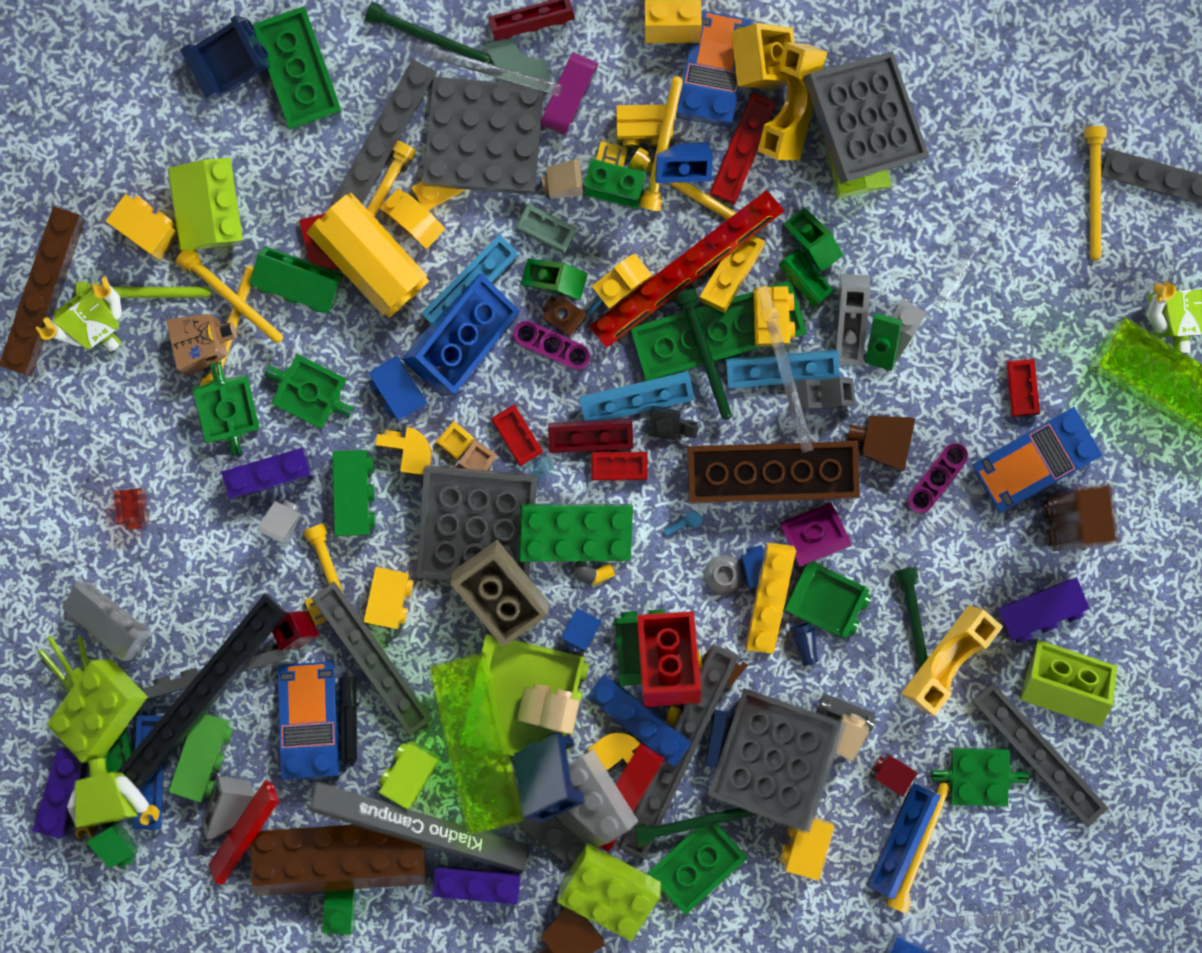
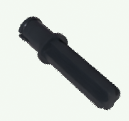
(348, 719)

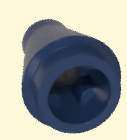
(804, 641)

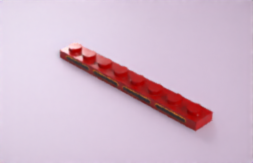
(686, 268)

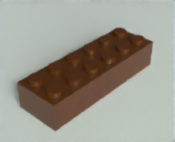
(772, 472)
(1081, 518)
(333, 860)

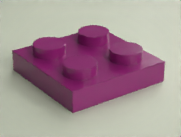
(815, 534)

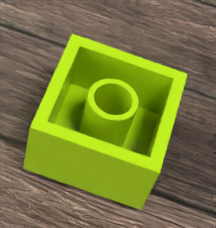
(409, 774)

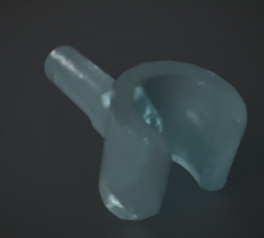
(544, 466)

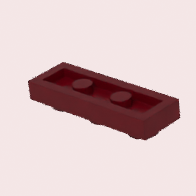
(531, 18)
(590, 435)

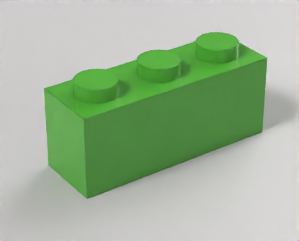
(201, 758)

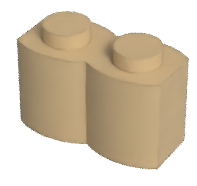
(548, 709)

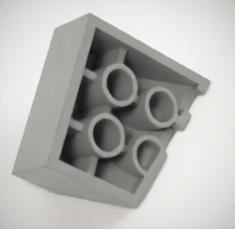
(106, 621)
(605, 811)

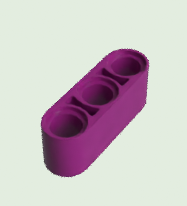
(575, 83)
(542, 335)
(948, 471)

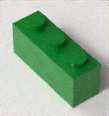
(296, 280)
(353, 493)

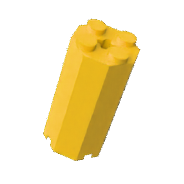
(368, 255)

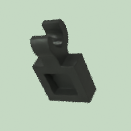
(667, 423)

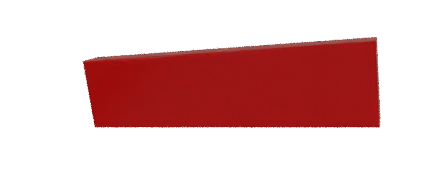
(742, 149)
(636, 779)
(243, 832)

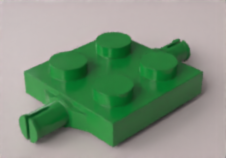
(309, 391)
(225, 408)
(980, 776)

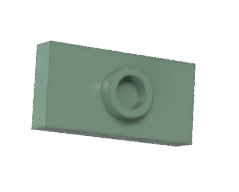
(546, 228)

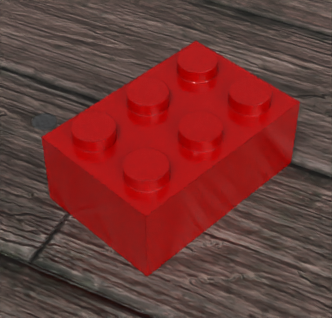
(669, 659)

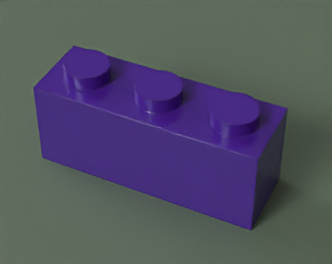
(267, 473)
(1042, 610)
(53, 816)
(476, 884)

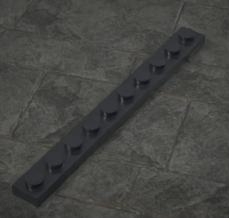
(202, 692)

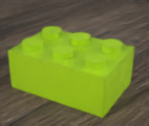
(96, 710)
(609, 892)

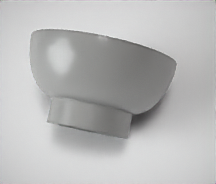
(724, 574)

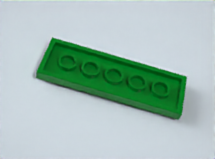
(670, 347)

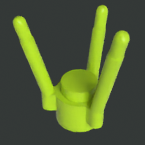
(72, 675)

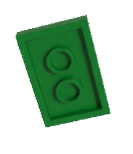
(697, 866)

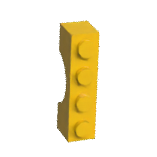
(786, 133)
(932, 682)

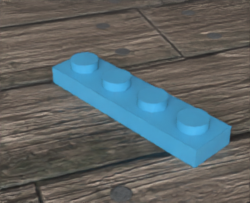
(489, 262)
(765, 369)
(637, 397)

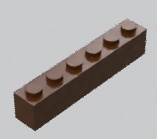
(42, 290)

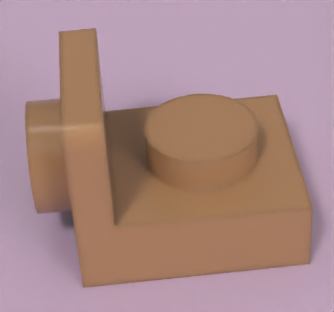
(477, 457)

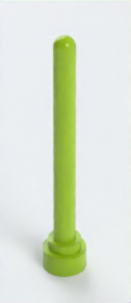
(154, 292)

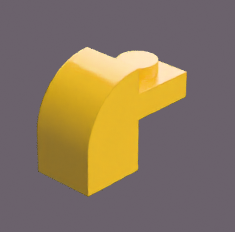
(412, 217)
(622, 280)
(415, 449)
(614, 747)

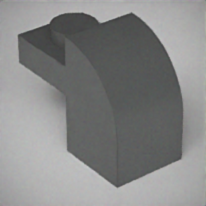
(826, 393)

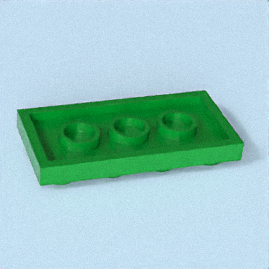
(297, 68)
(575, 532)

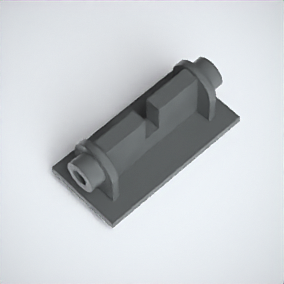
(834, 708)

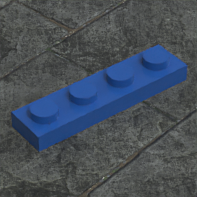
(639, 720)
(154, 789)
(904, 841)

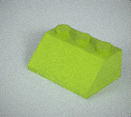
(205, 204)
(1069, 683)

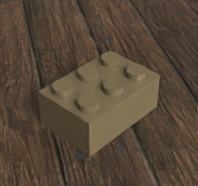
(500, 593)

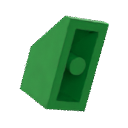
(813, 239)
(554, 278)
(114, 846)
(339, 912)

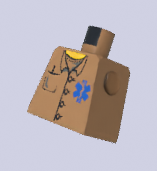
(198, 341)

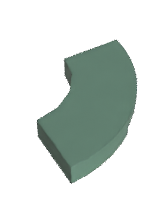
(508, 56)

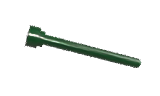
(377, 15)
(688, 301)
(907, 580)
(647, 833)

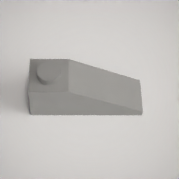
(852, 318)

